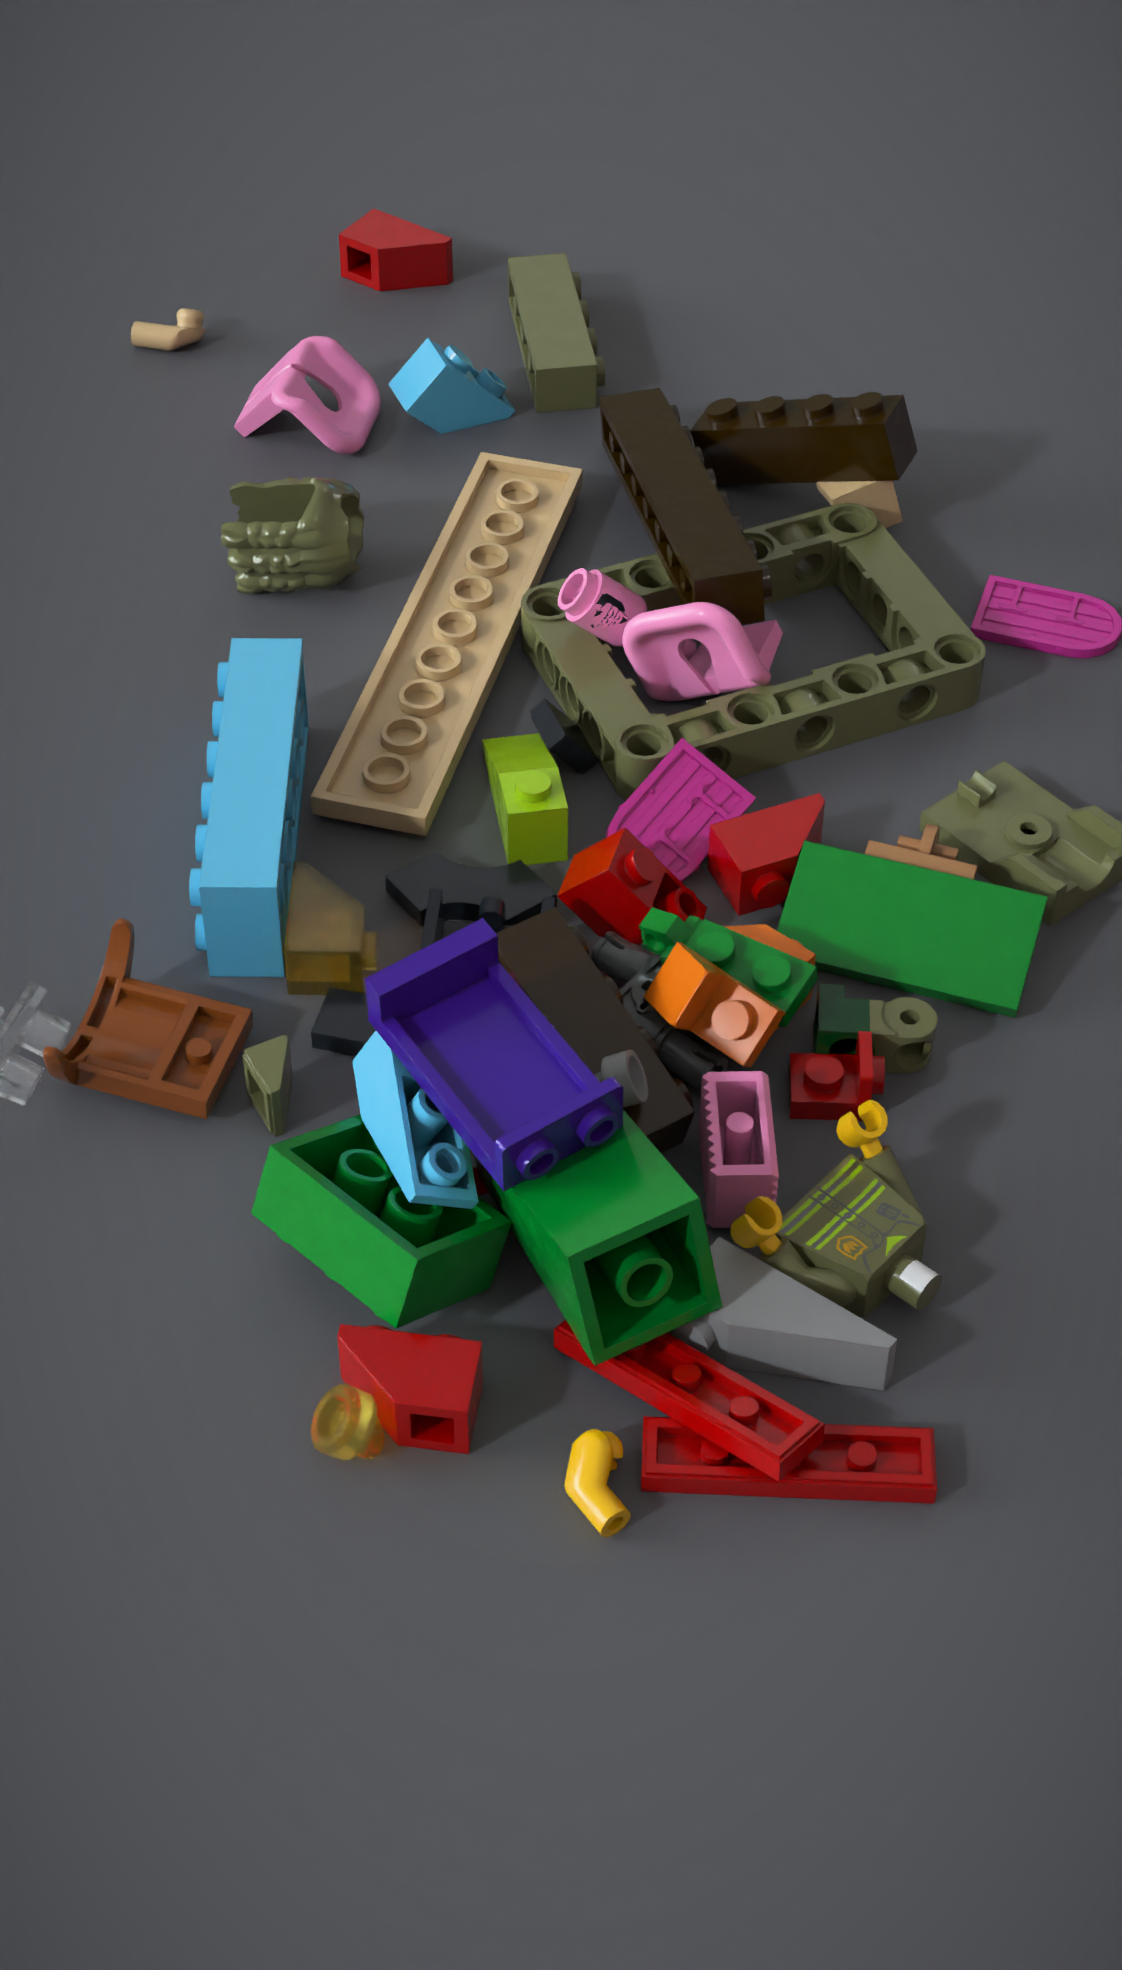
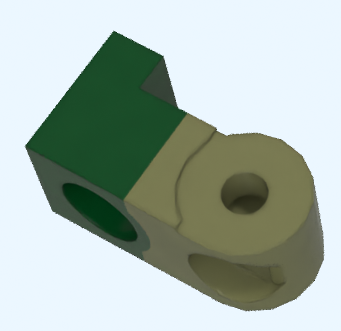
(900, 1028)

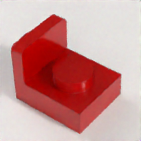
(834, 1083)

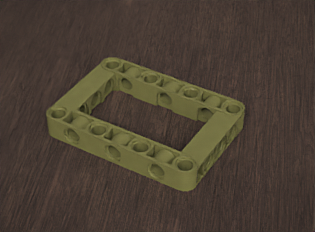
(926, 675)

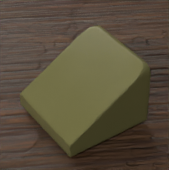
(270, 1081)

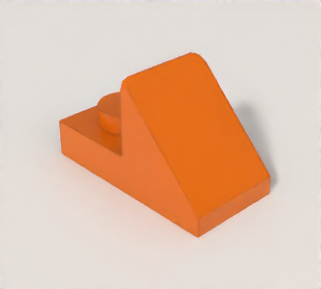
(713, 1005)

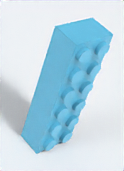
(251, 808)

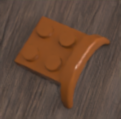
(151, 1039)

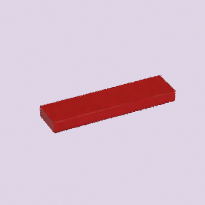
(708, 1400)
(848, 1465)

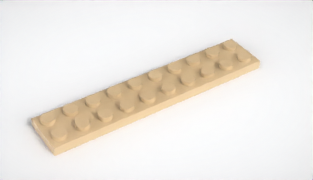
(447, 646)

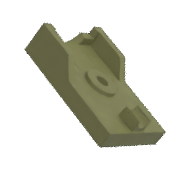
(1066, 859)

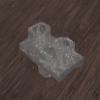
(33, 1029)

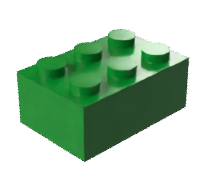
(350, 1218)

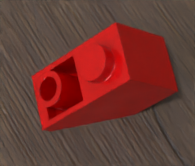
(394, 253)
(619, 883)
(421, 1383)

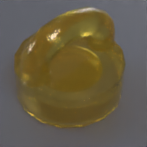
(347, 1424)

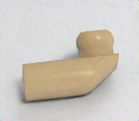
(169, 337)

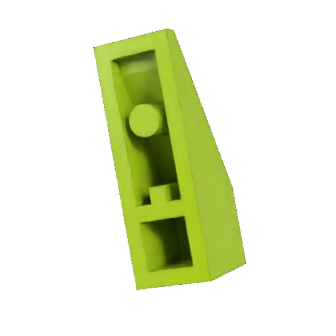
(527, 799)

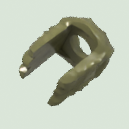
(294, 534)

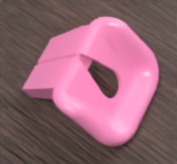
(287, 390)
(725, 662)

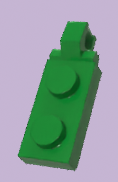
(763, 969)

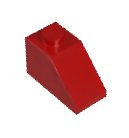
(759, 851)

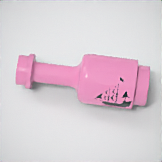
(604, 606)

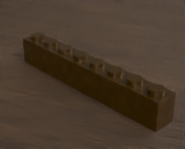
(681, 505)

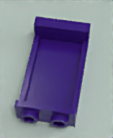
(490, 1057)

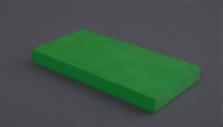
(913, 927)

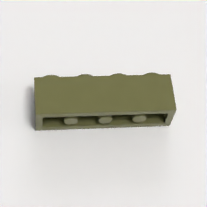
(554, 333)

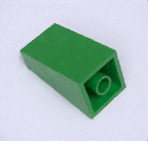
(615, 1242)

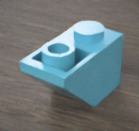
(447, 391)

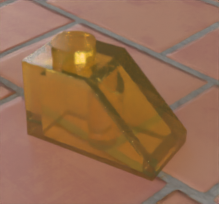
(325, 936)

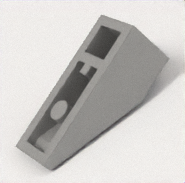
(786, 1328)

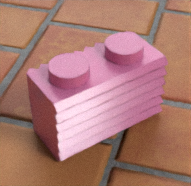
(736, 1143)

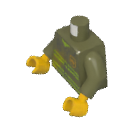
(853, 1231)

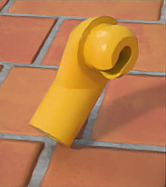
(587, 1480)

